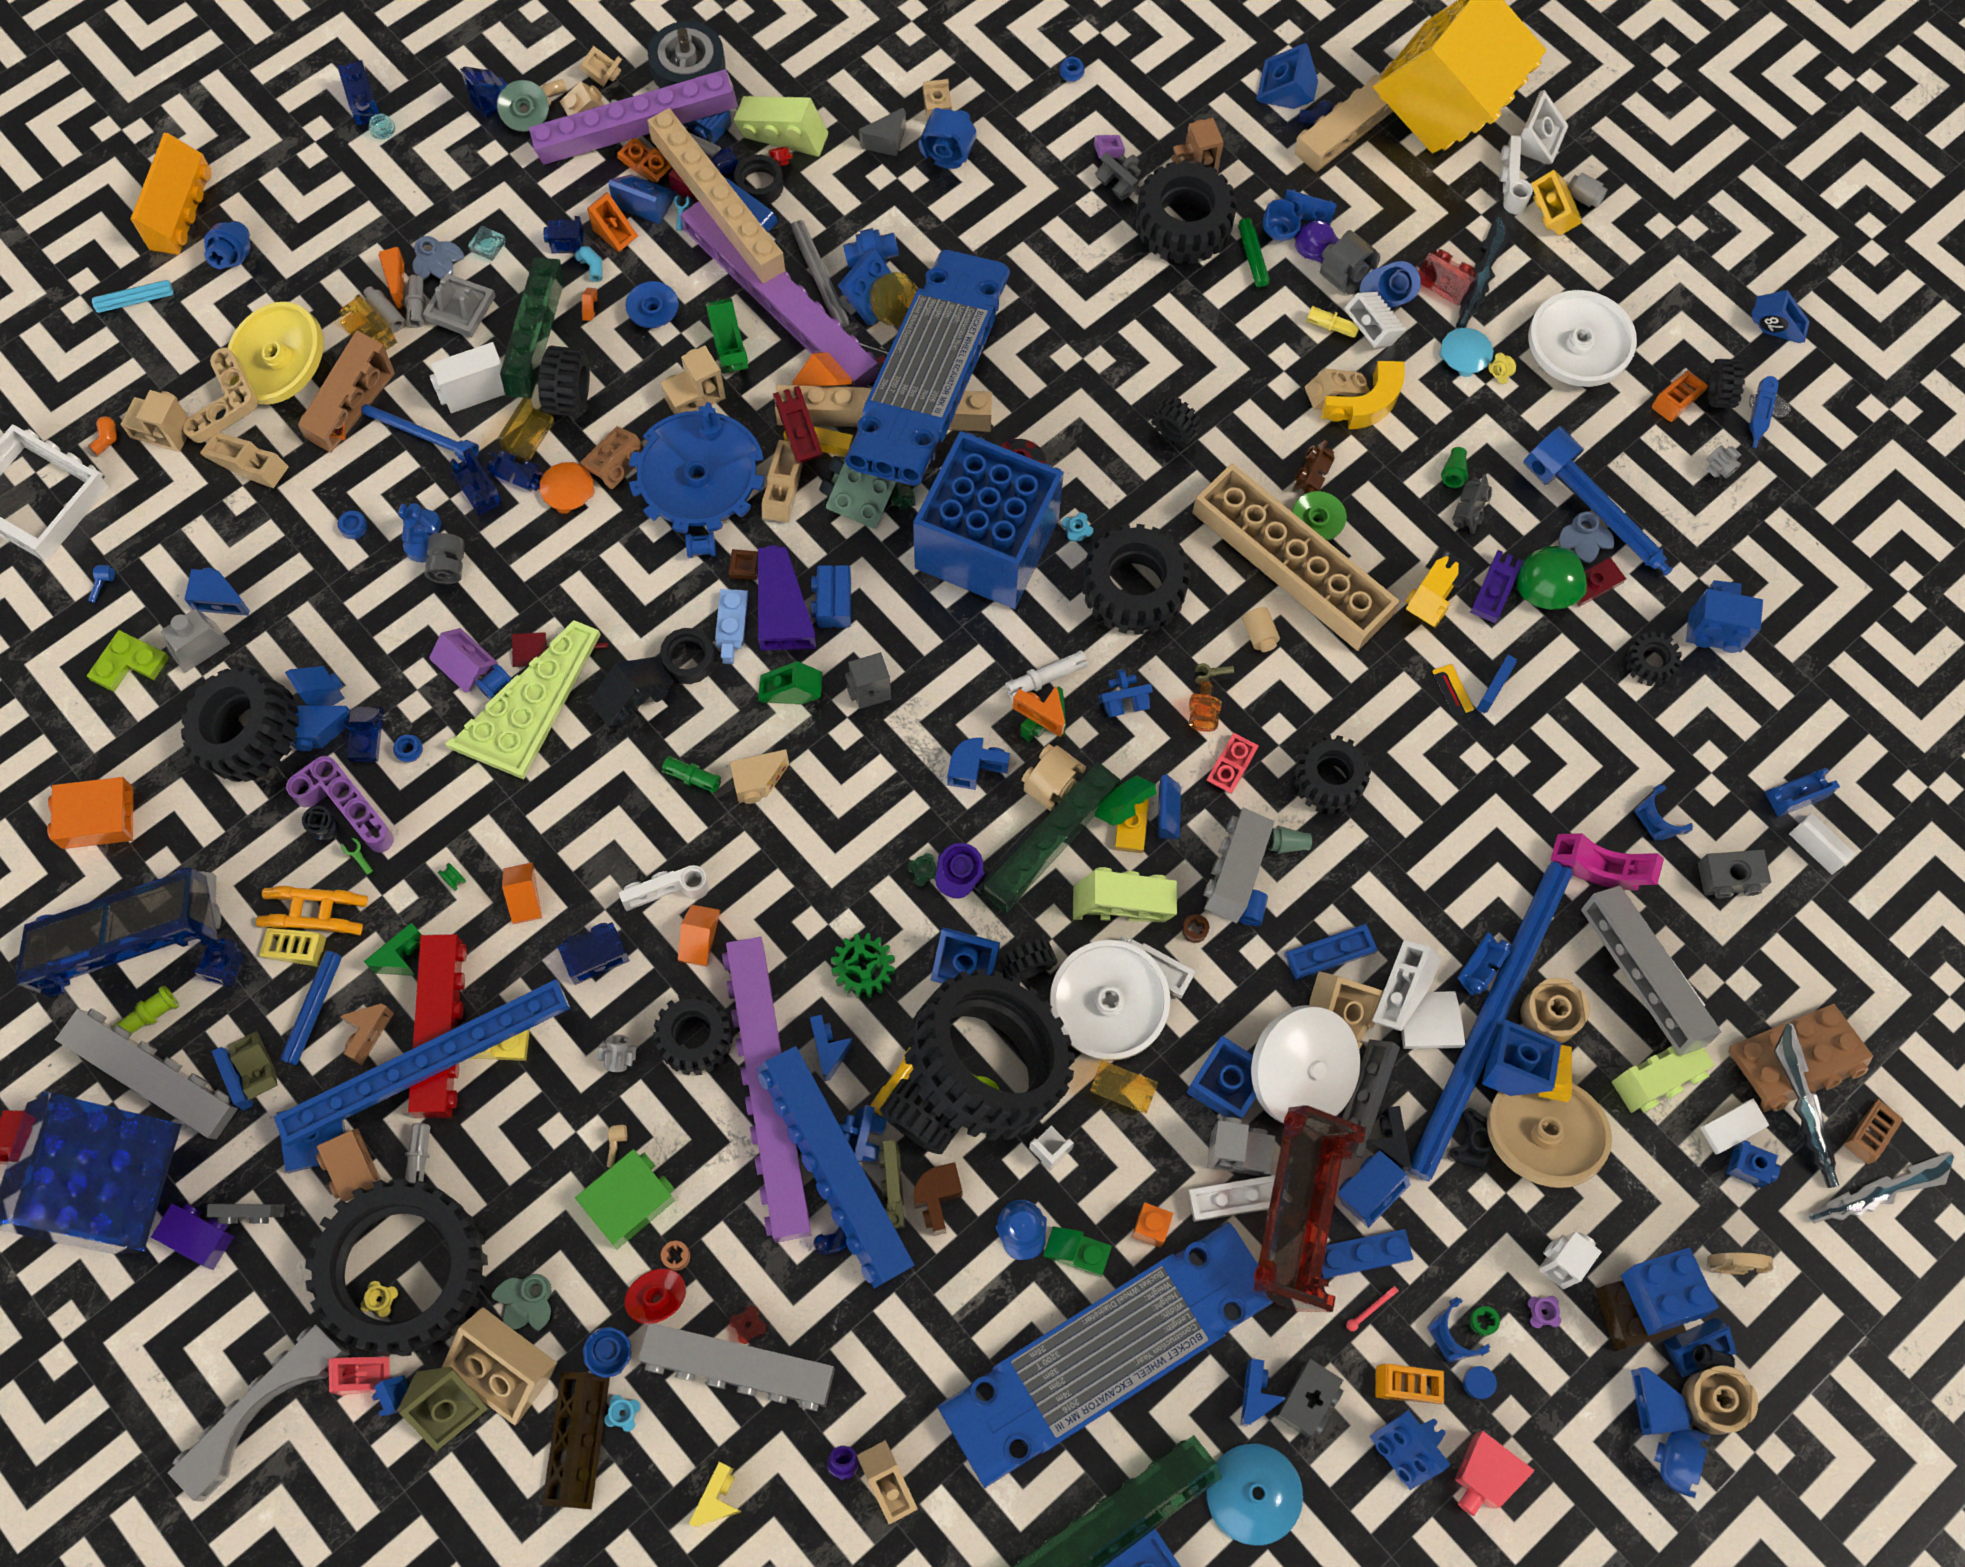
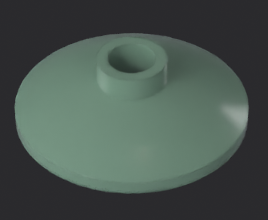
(520, 94)

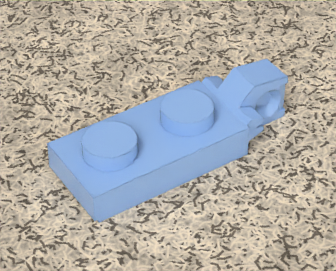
(731, 622)

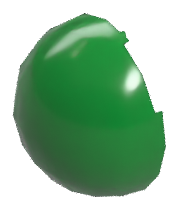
(1552, 578)

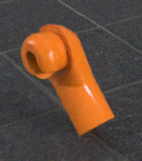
(106, 435)

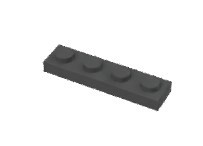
(1370, 1088)

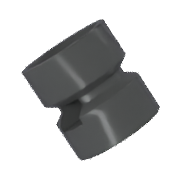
(444, 558)

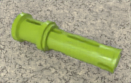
(150, 1010)

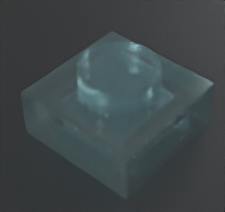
(487, 243)

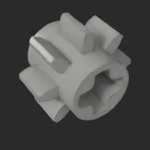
(1723, 461)
(616, 1053)

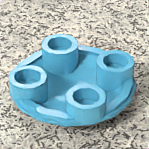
(1466, 351)

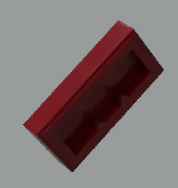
(1601, 579)

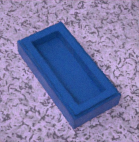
(1496, 684)
(231, 1078)

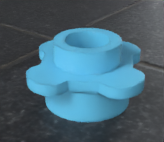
(1077, 534)
(627, 1421)

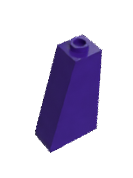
(781, 607)

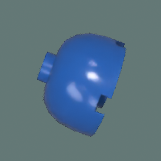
(1682, 1460)

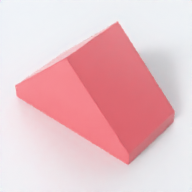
(357, 1374)

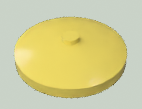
(278, 350)

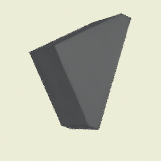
(884, 134)

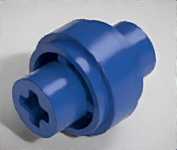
(871, 239)
(227, 244)

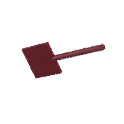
(531, 645)

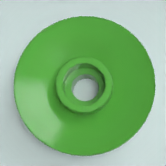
(1324, 507)

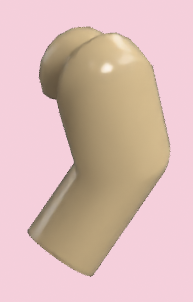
(554, 88)

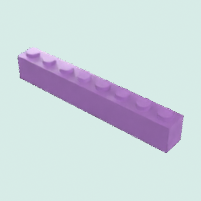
(629, 116)

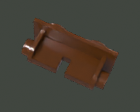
(1317, 459)

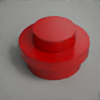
(780, 155)

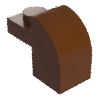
(934, 1187)

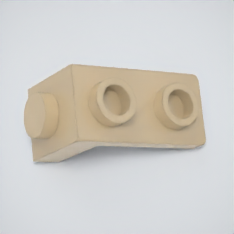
(1333, 383)

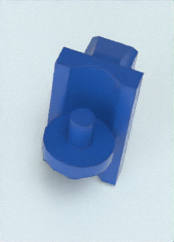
(1139, 695)
(865, 1122)

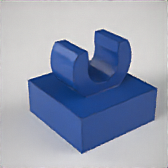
(390, 1394)

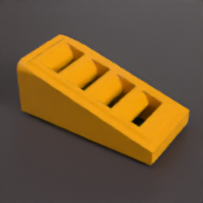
(1389, 1384)

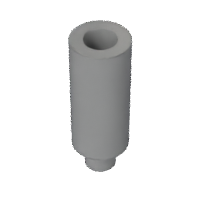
(384, 309)

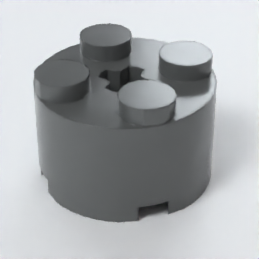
(1348, 262)

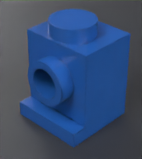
(1743, 1164)

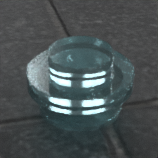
(381, 126)

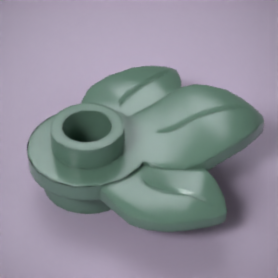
(521, 1304)

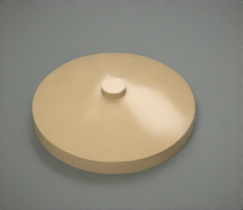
(1550, 1138)

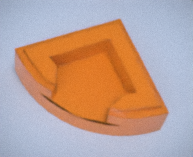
(589, 296)

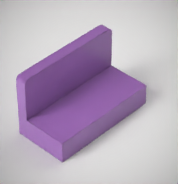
(461, 658)

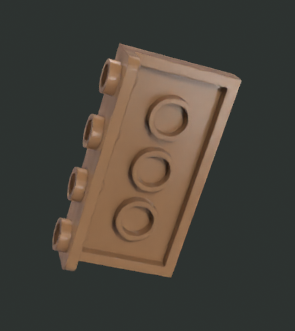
(1829, 1047)

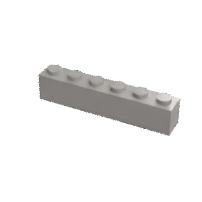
(1650, 971)
(147, 1073)
(736, 1365)

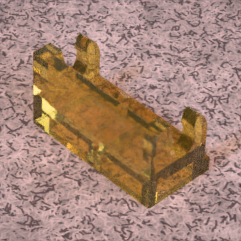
(367, 322)
(1123, 1087)

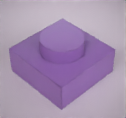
(1110, 144)

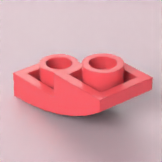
(1232, 763)

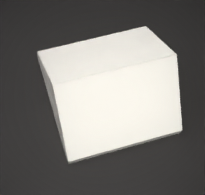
(1543, 131)

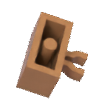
(1201, 145)

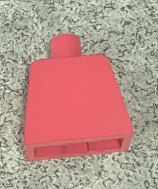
(1489, 1474)

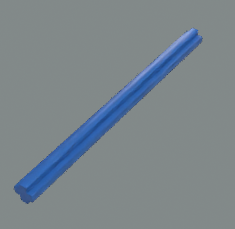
(1489, 1021)

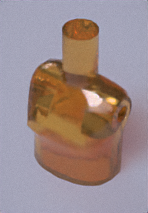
(1204, 709)

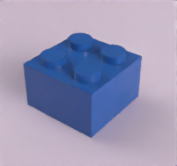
(1724, 620)
(1225, 1080)
(1669, 1291)

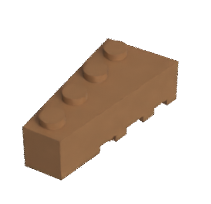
(352, 383)

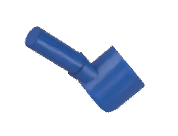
(100, 574)

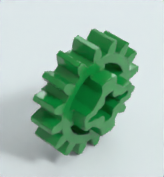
(874, 963)

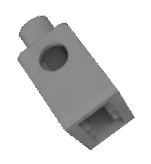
(193, 639)

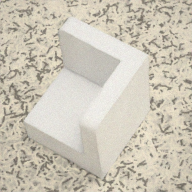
(1051, 1147)

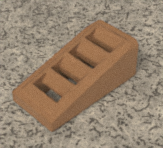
(1861, 1148)

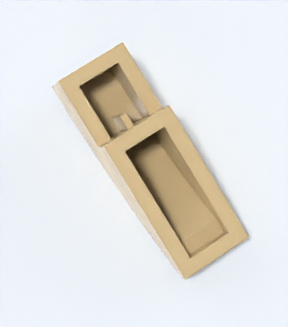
(245, 459)
(782, 484)

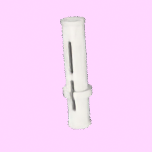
(1037, 678)

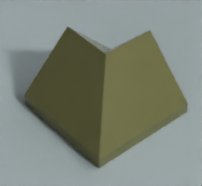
(440, 1405)

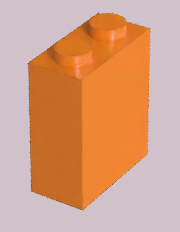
(91, 813)

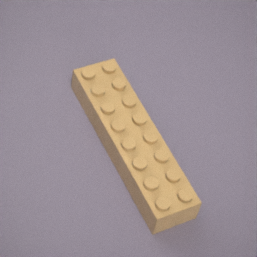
(1295, 556)

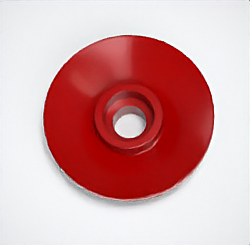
(655, 1296)

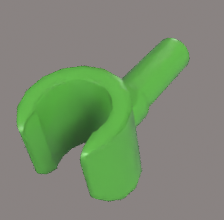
(358, 856)

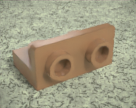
(612, 456)

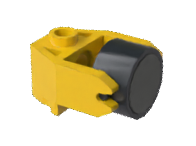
(1445, 573)

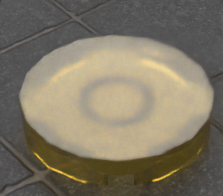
(892, 297)

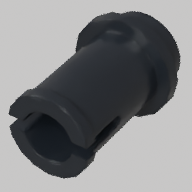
(1707, 1357)

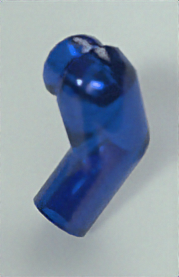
(1308, 116)
(830, 1243)

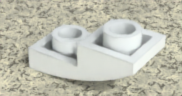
(1734, 1126)

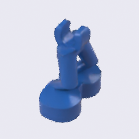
(417, 528)

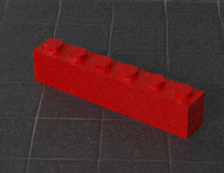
(436, 1014)

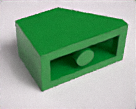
(790, 684)

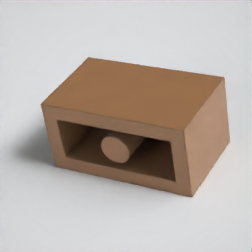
(347, 1164)

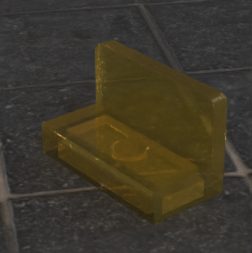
(525, 430)

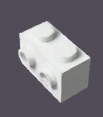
(1569, 1259)

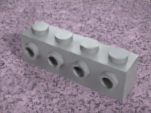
(1239, 864)

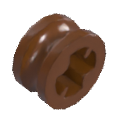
(1191, 936)

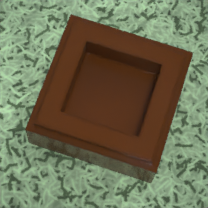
(743, 564)

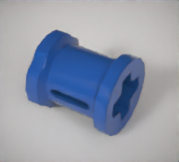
(700, 545)
(493, 681)

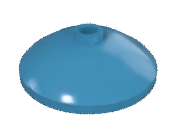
(1232, 1499)

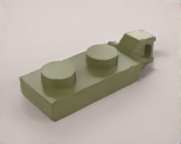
(892, 1186)

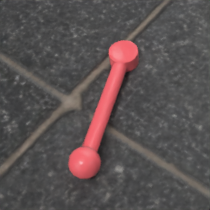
(1352, 1324)

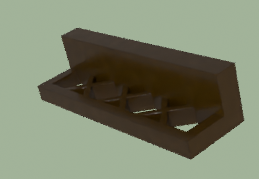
(580, 1440)

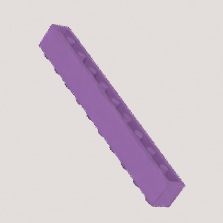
(784, 301)
(758, 1043)

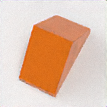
(610, 223)
(822, 370)
(521, 893)
(697, 935)

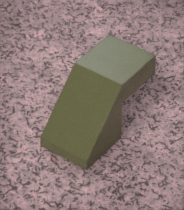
(253, 1065)

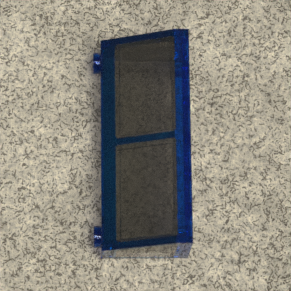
(115, 930)

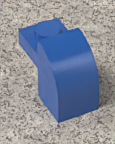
(971, 757)

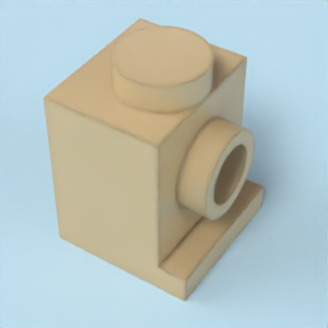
(936, 95)

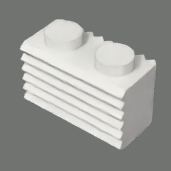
(1374, 319)

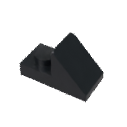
(1395, 1144)

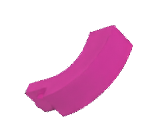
(1606, 866)

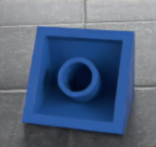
(641, 197)
(962, 953)

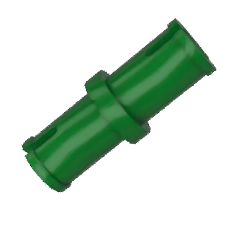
(691, 774)

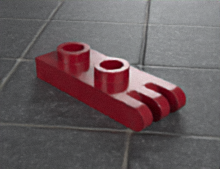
(798, 425)

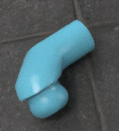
(589, 256)

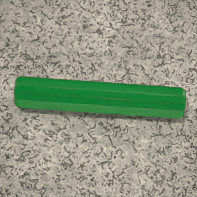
(1253, 252)

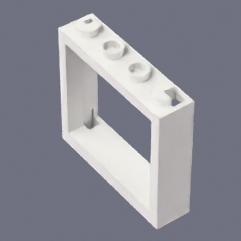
(11, 445)

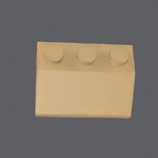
(499, 1365)

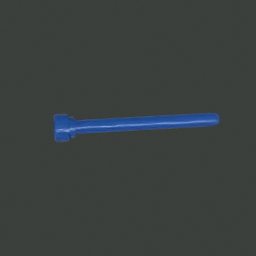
(438, 439)

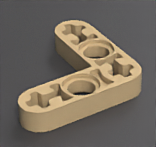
(230, 401)

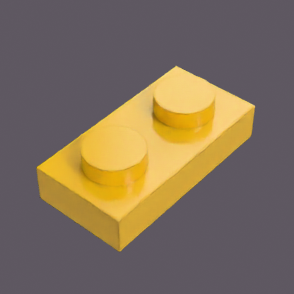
(1563, 1082)

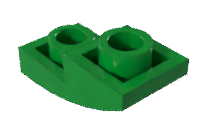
(1121, 802)

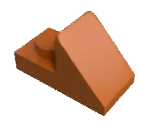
(1045, 714)

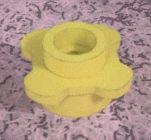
(1502, 367)
(370, 1299)

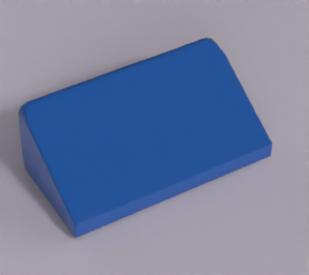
(1169, 808)
(1682, 1345)

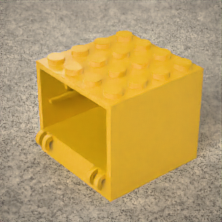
(1460, 71)

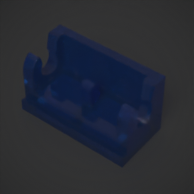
(475, 483)

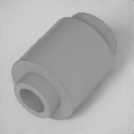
(1587, 190)

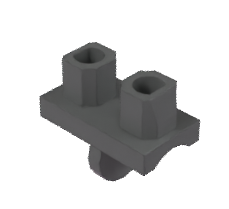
(1127, 183)

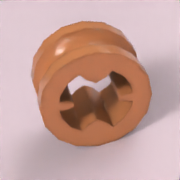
(665, 1256)

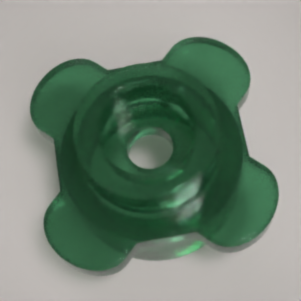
(915, 866)

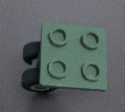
(856, 493)

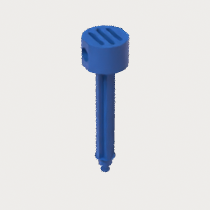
(1555, 458)

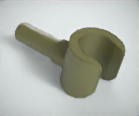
(1211, 672)

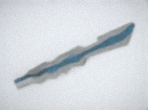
(1884, 1190)

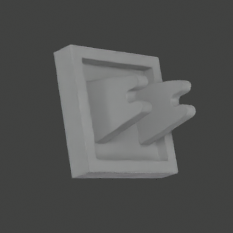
(459, 305)

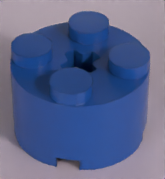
(948, 137)

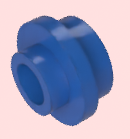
(1072, 69)
(402, 743)

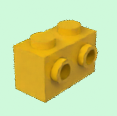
(1556, 203)

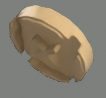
(1740, 1263)

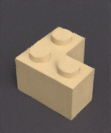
(696, 385)
(156, 420)

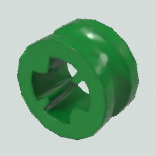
(451, 876)
(1493, 1315)

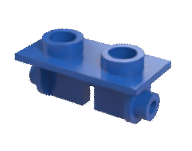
(1310, 207)
(1478, 970)

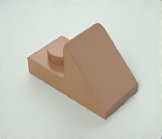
(370, 1025)

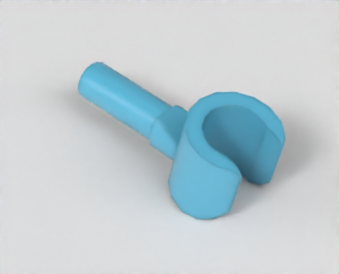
(677, 201)

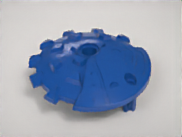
(693, 446)

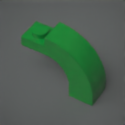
(726, 335)

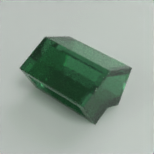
(904, 497)

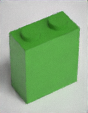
(626, 1198)

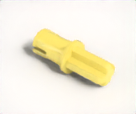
(1332, 322)

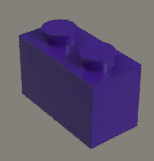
(193, 1236)

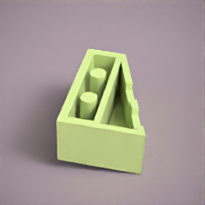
(782, 123)
(1125, 895)
(1661, 1075)

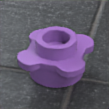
(1550, 1304)

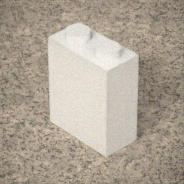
(468, 378)

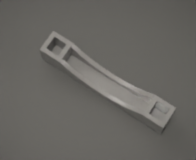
(209, 1461)

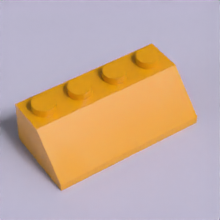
(170, 195)

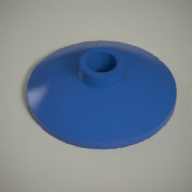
(649, 296)

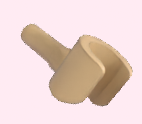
(615, 1134)

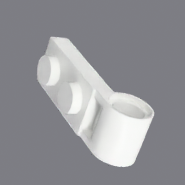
(1516, 191)
(663, 885)

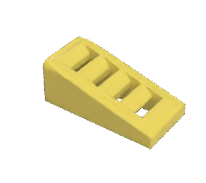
(314, 950)

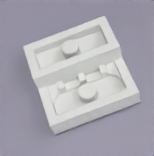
(1435, 1023)

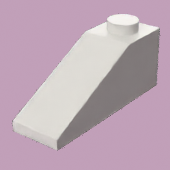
(1407, 984)

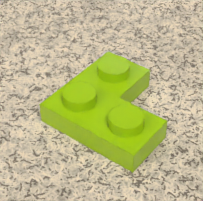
(125, 654)

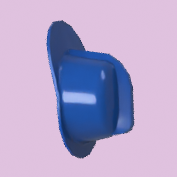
(1394, 282)

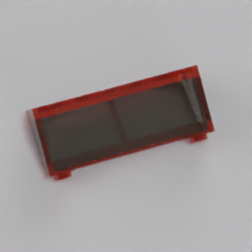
(1303, 1209)

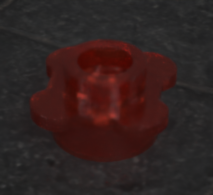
(739, 1321)

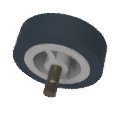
(684, 53)

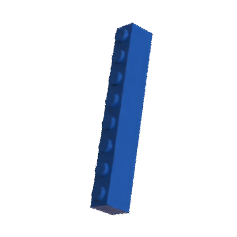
(834, 1167)

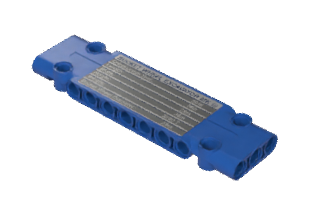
(928, 368)
(1104, 1354)

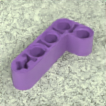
(349, 805)

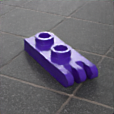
(1496, 587)

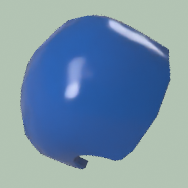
(1280, 220)
(607, 1352)

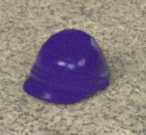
(1314, 239)
(959, 870)

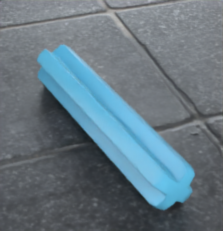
(132, 296)

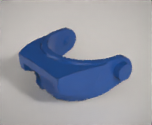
(1653, 822)
(1440, 1332)

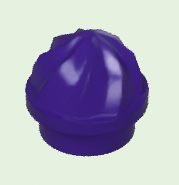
(843, 1462)

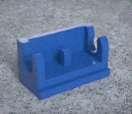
(1801, 792)

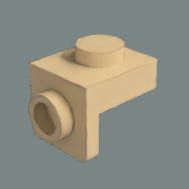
(600, 66)
(581, 99)

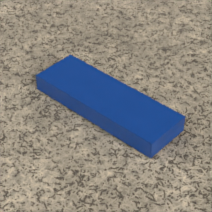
(1330, 952)

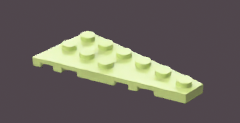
(524, 711)

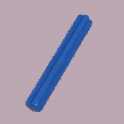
(310, 1008)

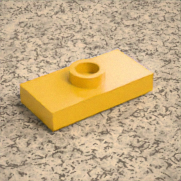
(1131, 833)

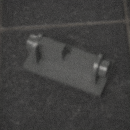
(1477, 494)

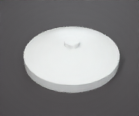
(1582, 338)
(1110, 999)
(1305, 1060)

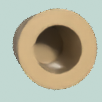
(1261, 629)

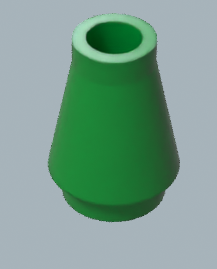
(1455, 469)

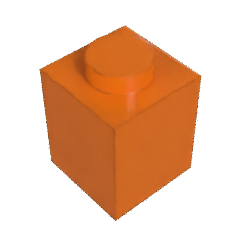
(1152, 1225)

